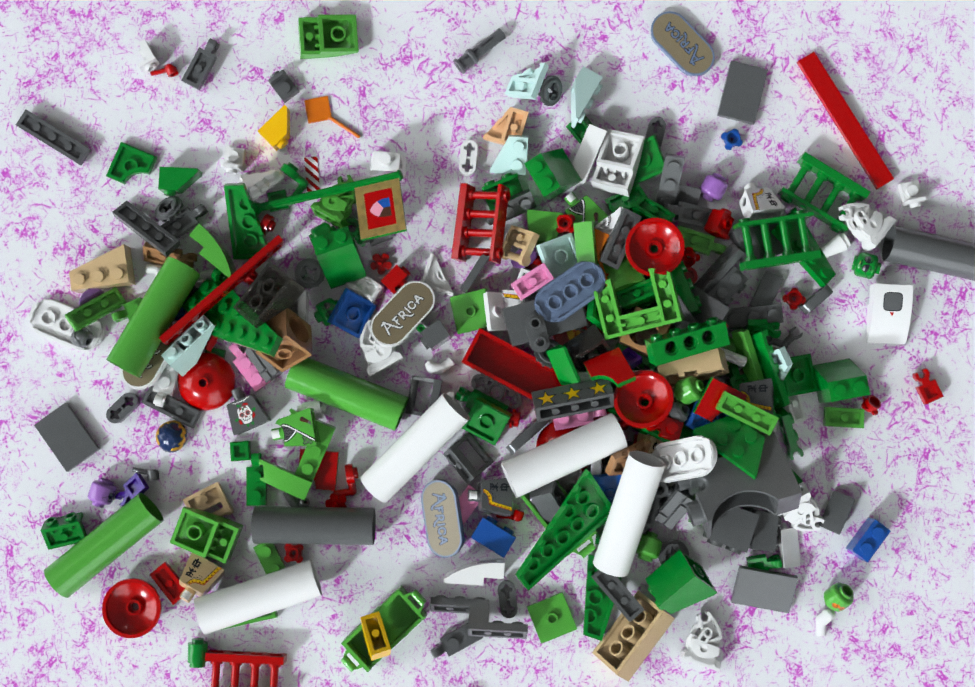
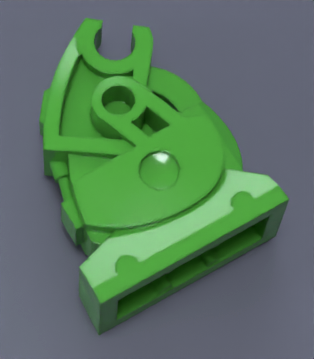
(336, 207)

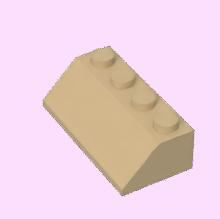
(630, 643)

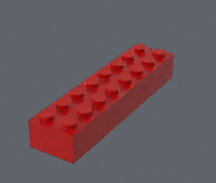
(509, 365)

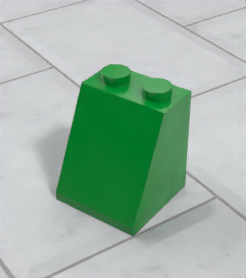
(553, 173)
(339, 257)
(840, 381)
(679, 583)

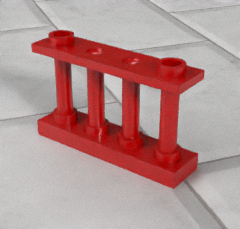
(463, 223)
(236, 659)

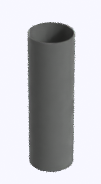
(929, 252)
(313, 525)

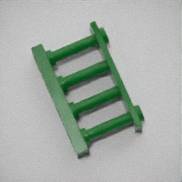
(823, 173)
(770, 258)

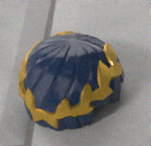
(171, 436)

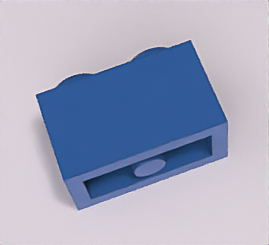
(494, 536)
(868, 539)

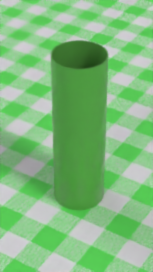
(153, 316)
(347, 392)
(103, 545)

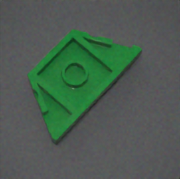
(735, 442)

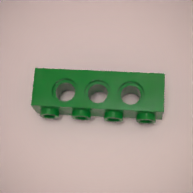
(716, 338)

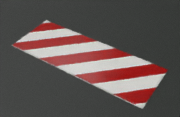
(312, 173)

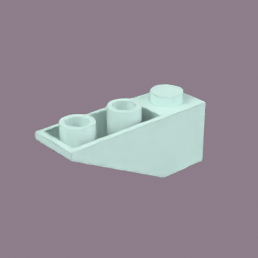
(583, 89)
(188, 348)

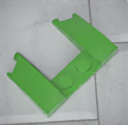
(666, 312)
(299, 482)

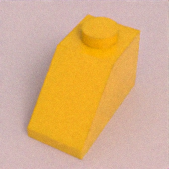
(277, 129)
(375, 636)

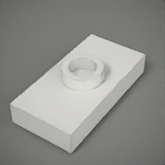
(367, 288)
(493, 309)

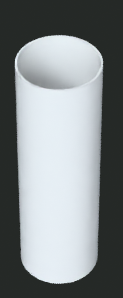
(415, 448)
(564, 455)
(629, 513)
(257, 597)

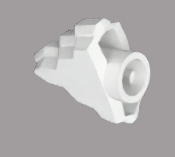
(260, 183)

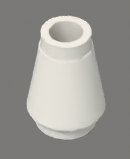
(836, 245)

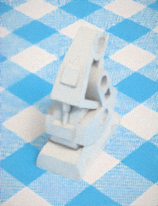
(866, 224)
(377, 356)
(803, 518)
(704, 644)

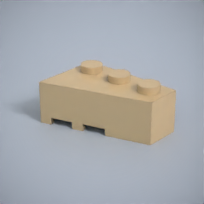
(105, 271)
(701, 366)

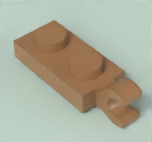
(152, 255)

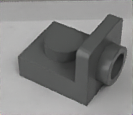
(283, 85)

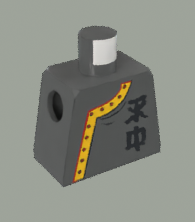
(759, 393)
(493, 497)

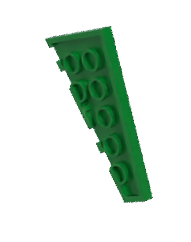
(236, 329)
(575, 521)

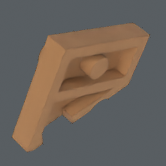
(617, 460)

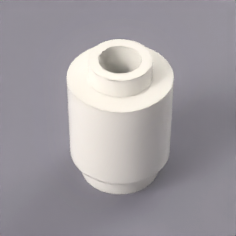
(319, 408)

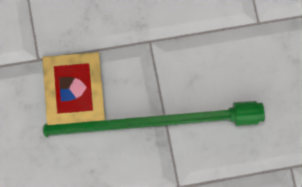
(377, 202)

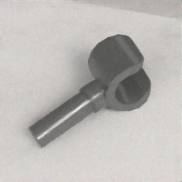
(152, 474)

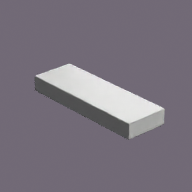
(588, 151)

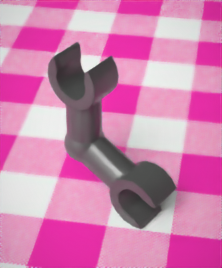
(787, 341)

